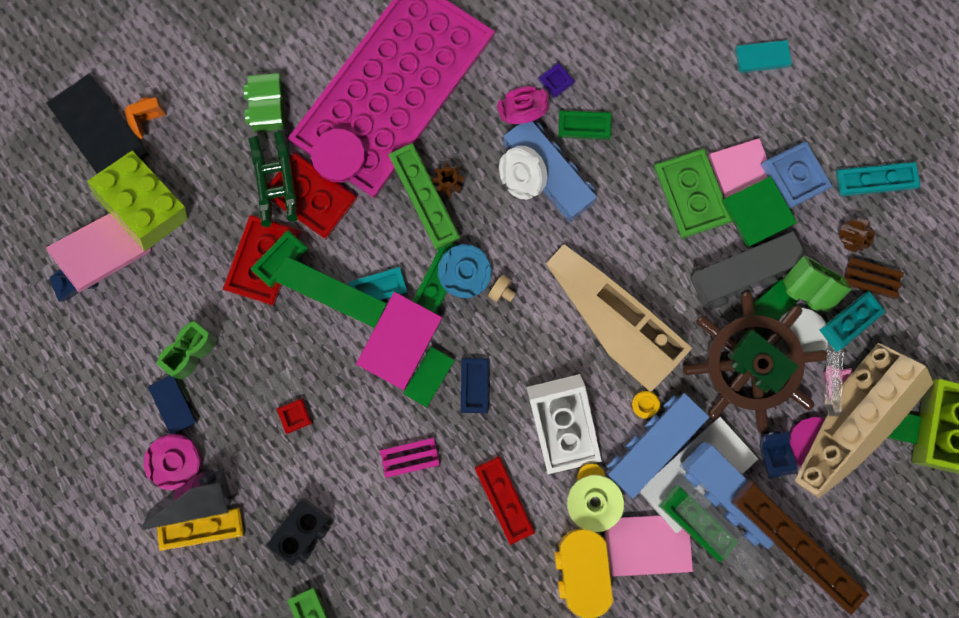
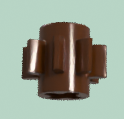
(448, 187)
(857, 234)

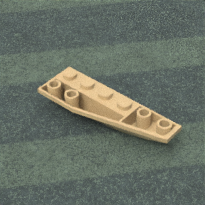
(618, 320)
(871, 408)

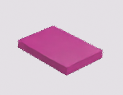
(399, 340)

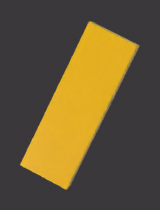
(201, 530)

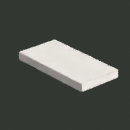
(722, 439)

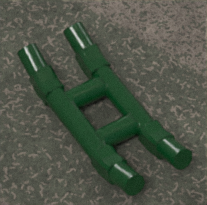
(262, 169)

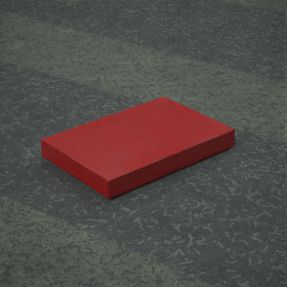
(320, 201)
(253, 245)

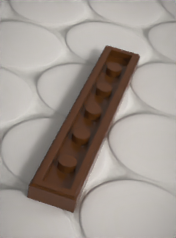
(799, 547)

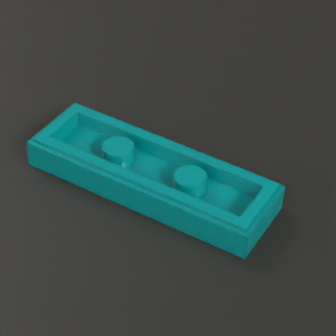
(877, 179)
(852, 321)

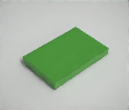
(692, 193)

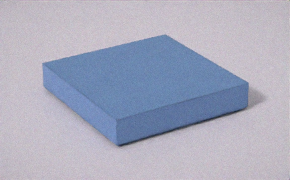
(797, 174)

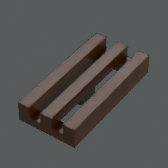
(895, 284)

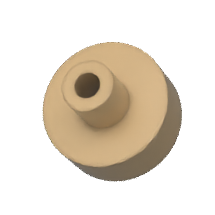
(501, 290)

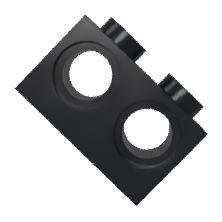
(294, 527)

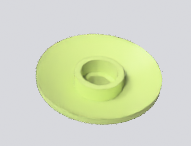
(598, 517)

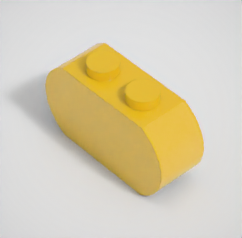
(584, 573)

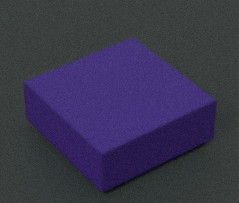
(556, 80)

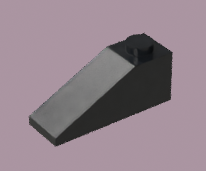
(196, 499)

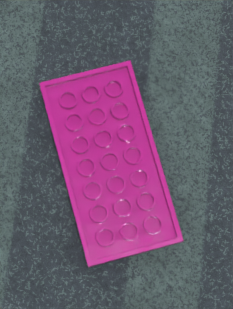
(396, 82)

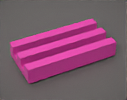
(386, 463)

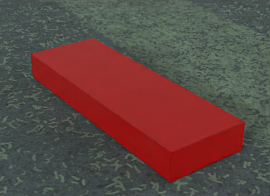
(504, 500)

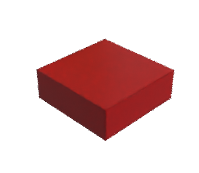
(294, 416)

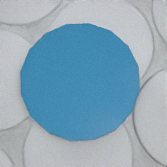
(464, 271)

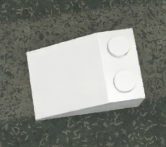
(564, 424)

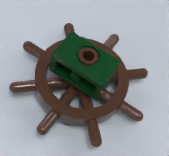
(756, 359)

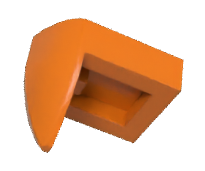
(142, 111)

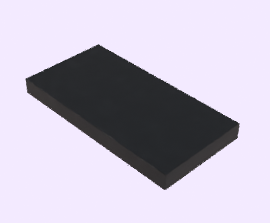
(95, 124)

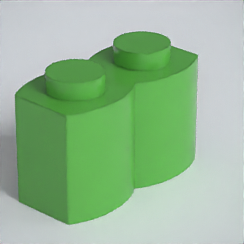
(266, 102)
(816, 285)
(183, 356)

